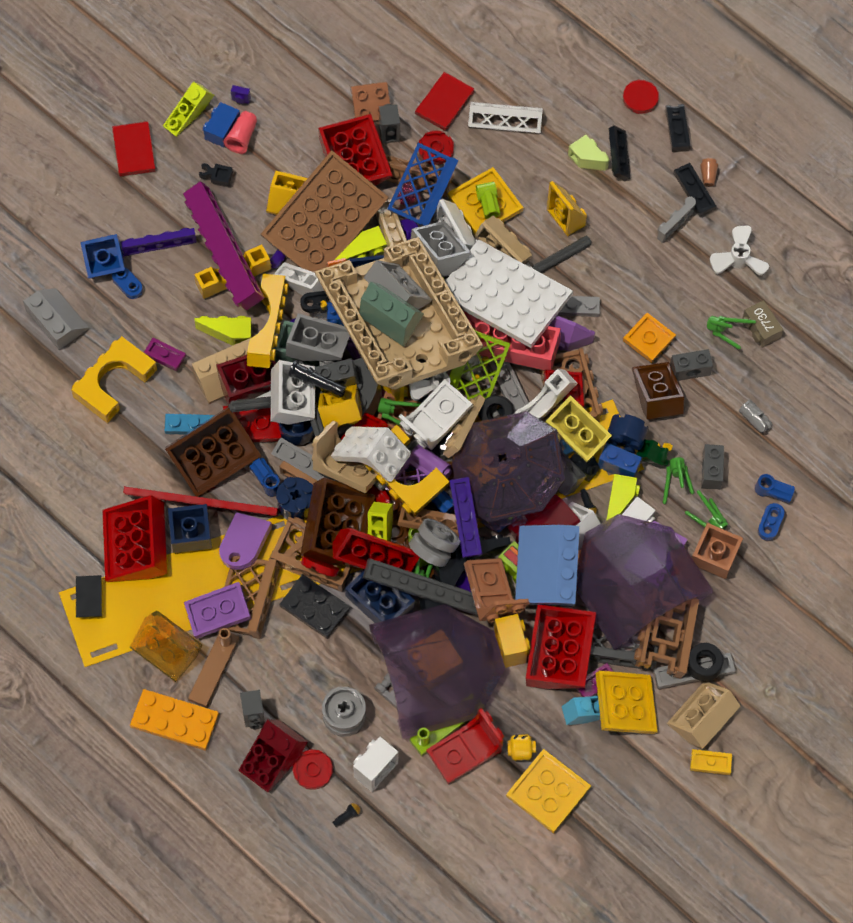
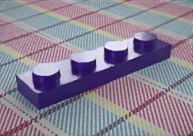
(158, 242)
(465, 517)

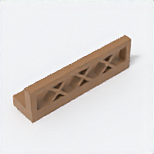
(399, 166)
(414, 522)

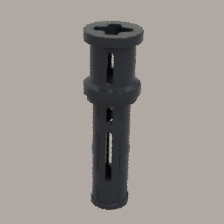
(309, 376)

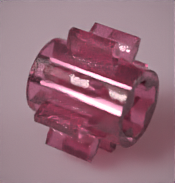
(407, 188)

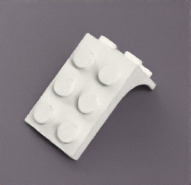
(436, 415)
(373, 447)

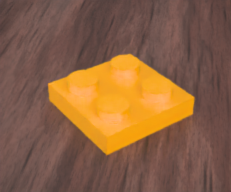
(649, 337)

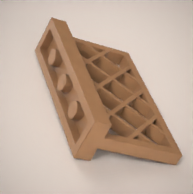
(263, 594)

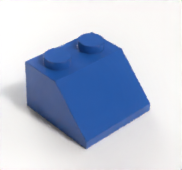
(103, 256)

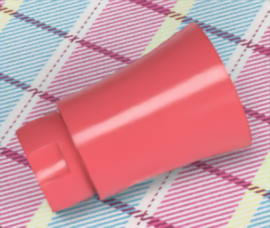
(241, 132)

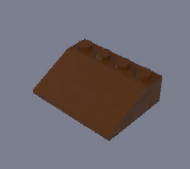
(213, 451)
(330, 510)

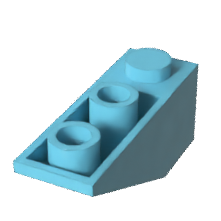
(581, 710)

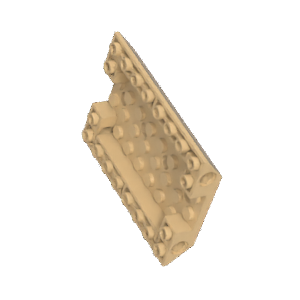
(440, 338)

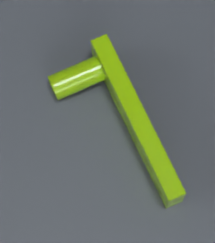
(427, 739)

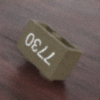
(766, 327)

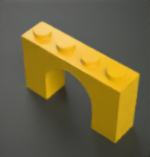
(119, 356)
(414, 496)

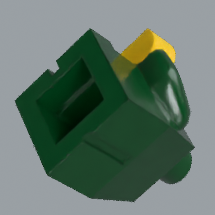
(654, 454)

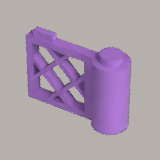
(423, 462)

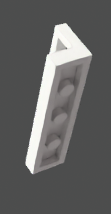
(507, 110)

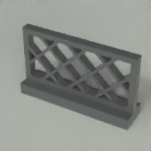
(618, 657)

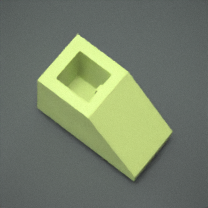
(588, 155)

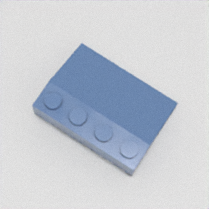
(547, 564)

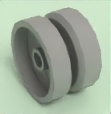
(434, 542)
(345, 700)

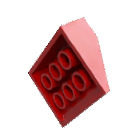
(358, 145)
(135, 540)
(560, 648)

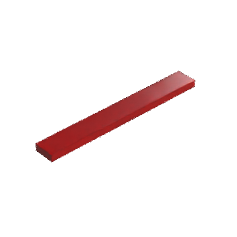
(200, 500)

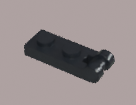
(677, 127)

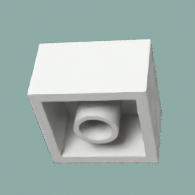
(375, 763)

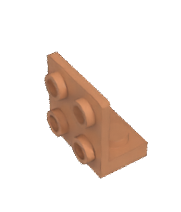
(368, 99)

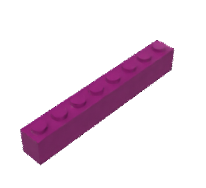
(223, 246)

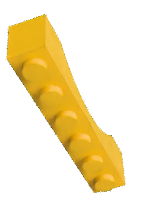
(262, 345)

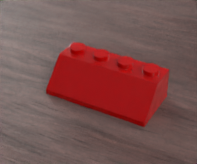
(358, 547)

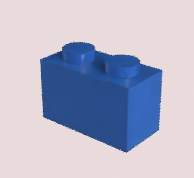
(220, 123)
(619, 461)

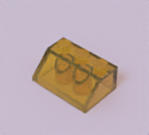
(165, 645)

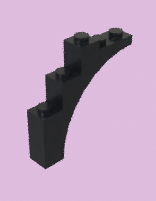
(455, 566)

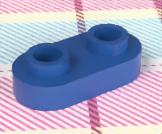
(126, 281)
(769, 522)

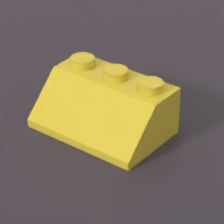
(578, 428)

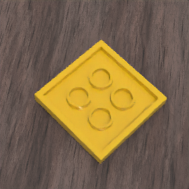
(467, 201)
(626, 702)
(548, 791)

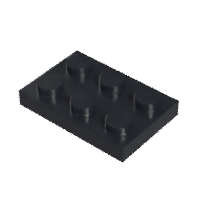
(314, 606)

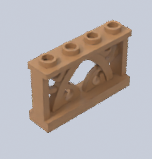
(583, 361)
(288, 562)

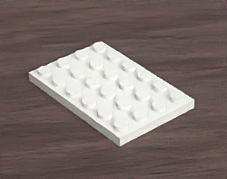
(507, 293)

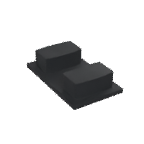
(88, 596)

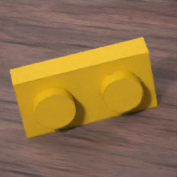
(711, 762)

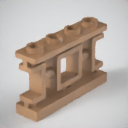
(681, 637)

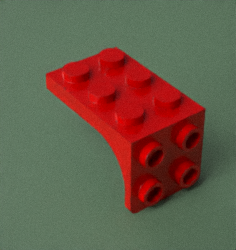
(467, 747)

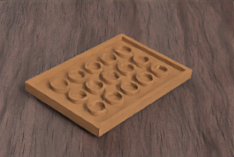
(324, 214)

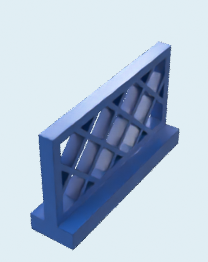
(438, 190)

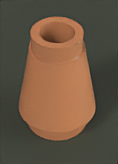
(709, 170)

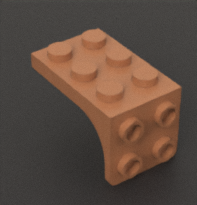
(492, 590)

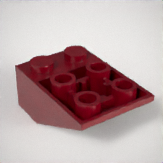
(272, 754)

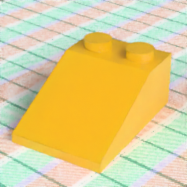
(565, 210)

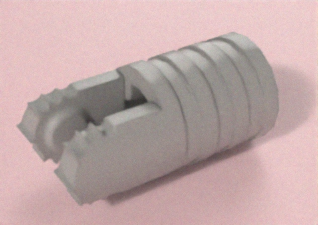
(755, 416)

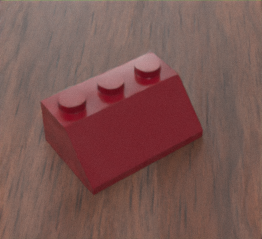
(243, 381)
(554, 513)

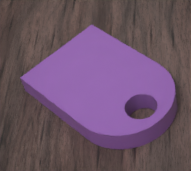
(244, 539)

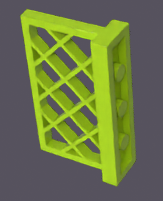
(456, 373)

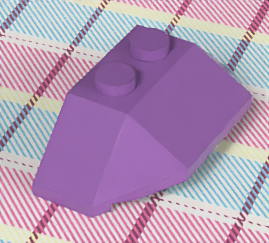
(572, 334)

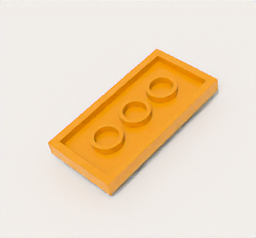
(174, 719)

